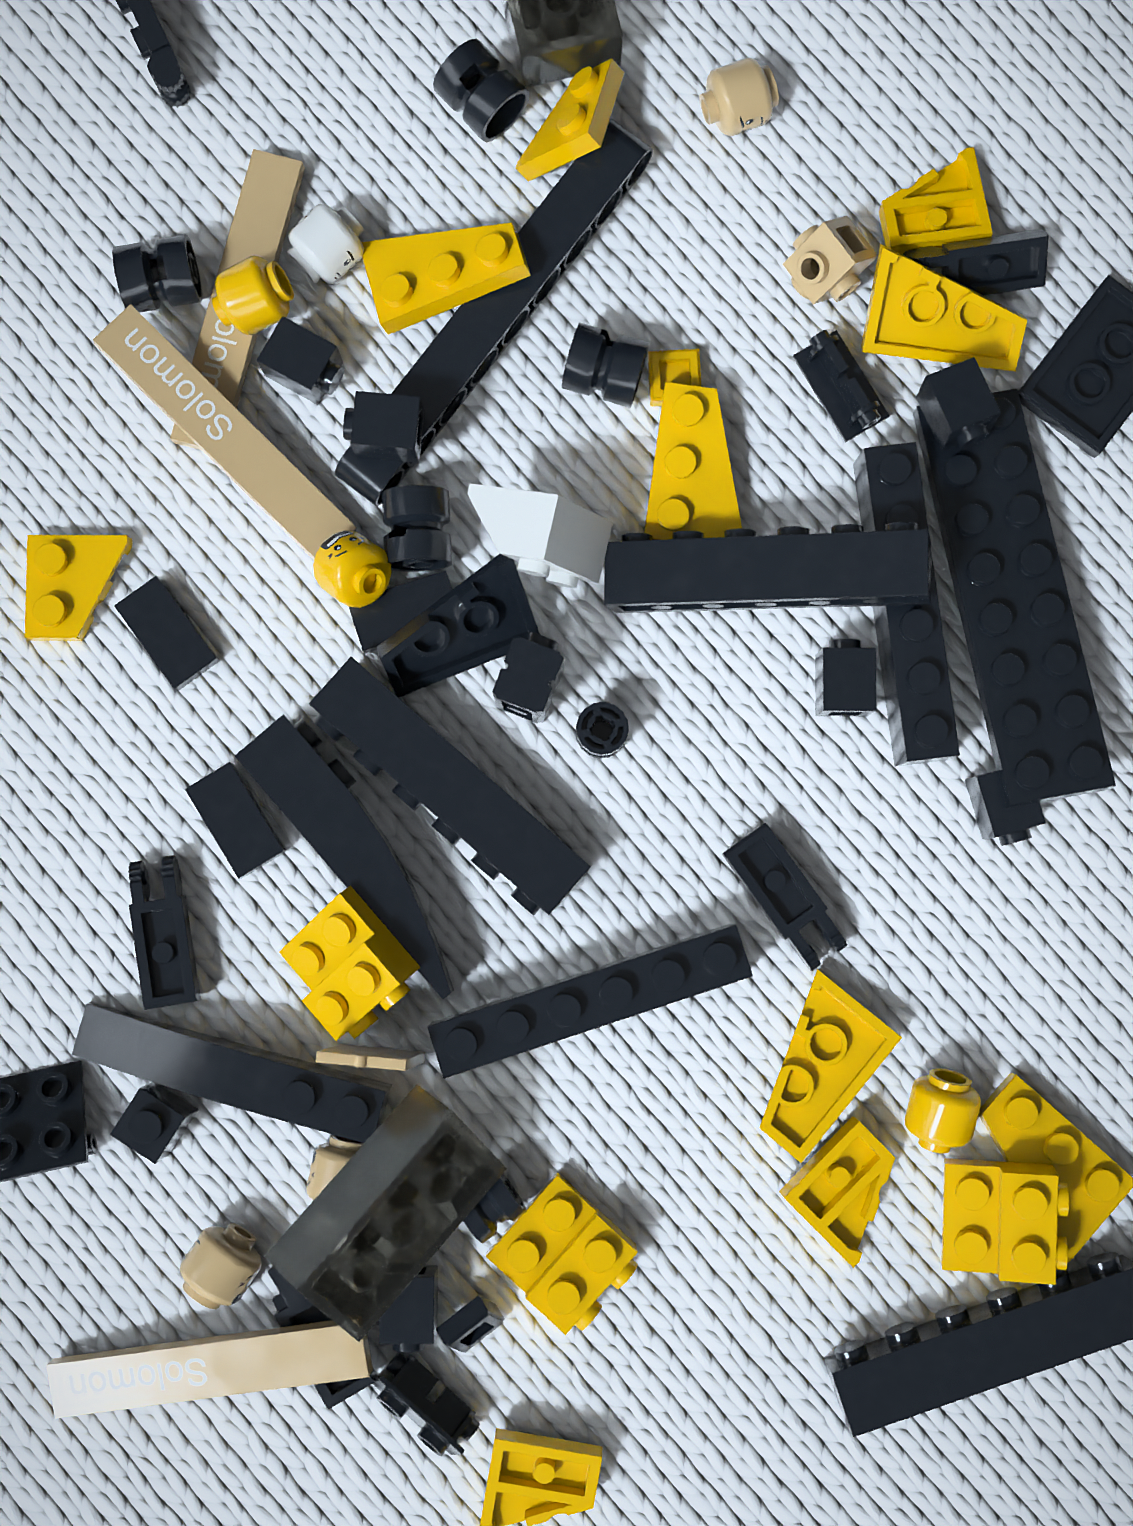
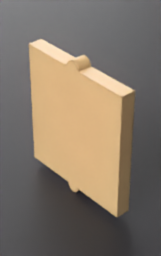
(370, 1057)

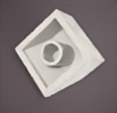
(544, 533)

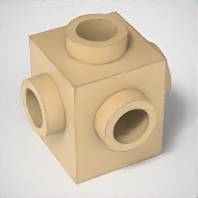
(829, 260)

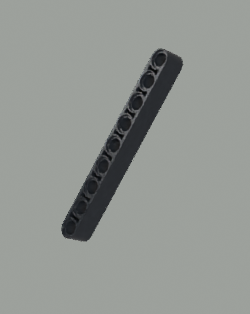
(489, 323)

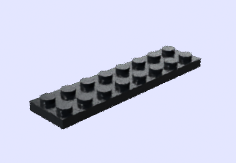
(1016, 612)

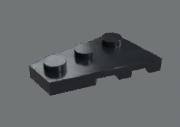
(460, 629)

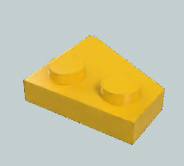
(575, 122)
(938, 208)
(67, 582)
(842, 1187)
(538, 1478)

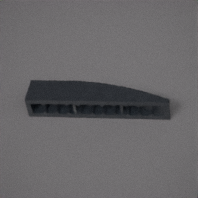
(344, 834)
(233, 1073)

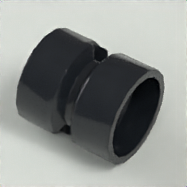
(473, 84)
(140, 279)
(604, 365)
(416, 526)

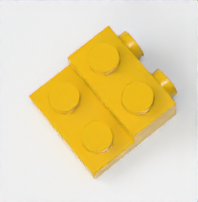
(349, 965)
(1003, 1219)
(564, 1255)

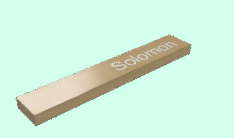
(256, 230)
(220, 431)
(206, 1368)

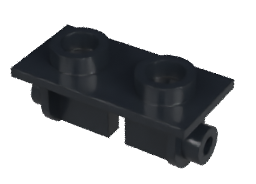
(840, 385)
(439, 1421)

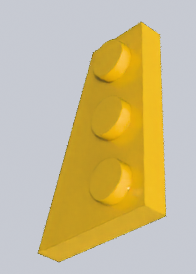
(440, 270)
(825, 1066)
(1035, 1132)

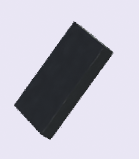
(1088, 373)

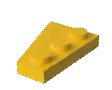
(936, 318)
(691, 467)

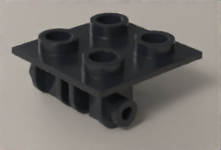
(43, 1121)

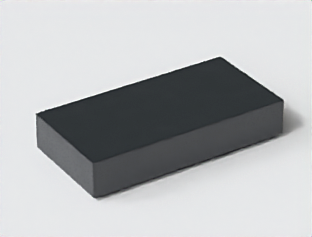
(397, 608)
(166, 633)
(235, 820)

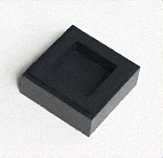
(470, 1324)

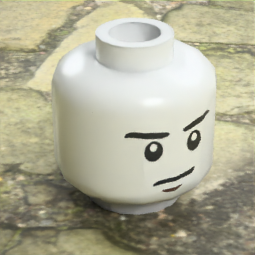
(326, 243)

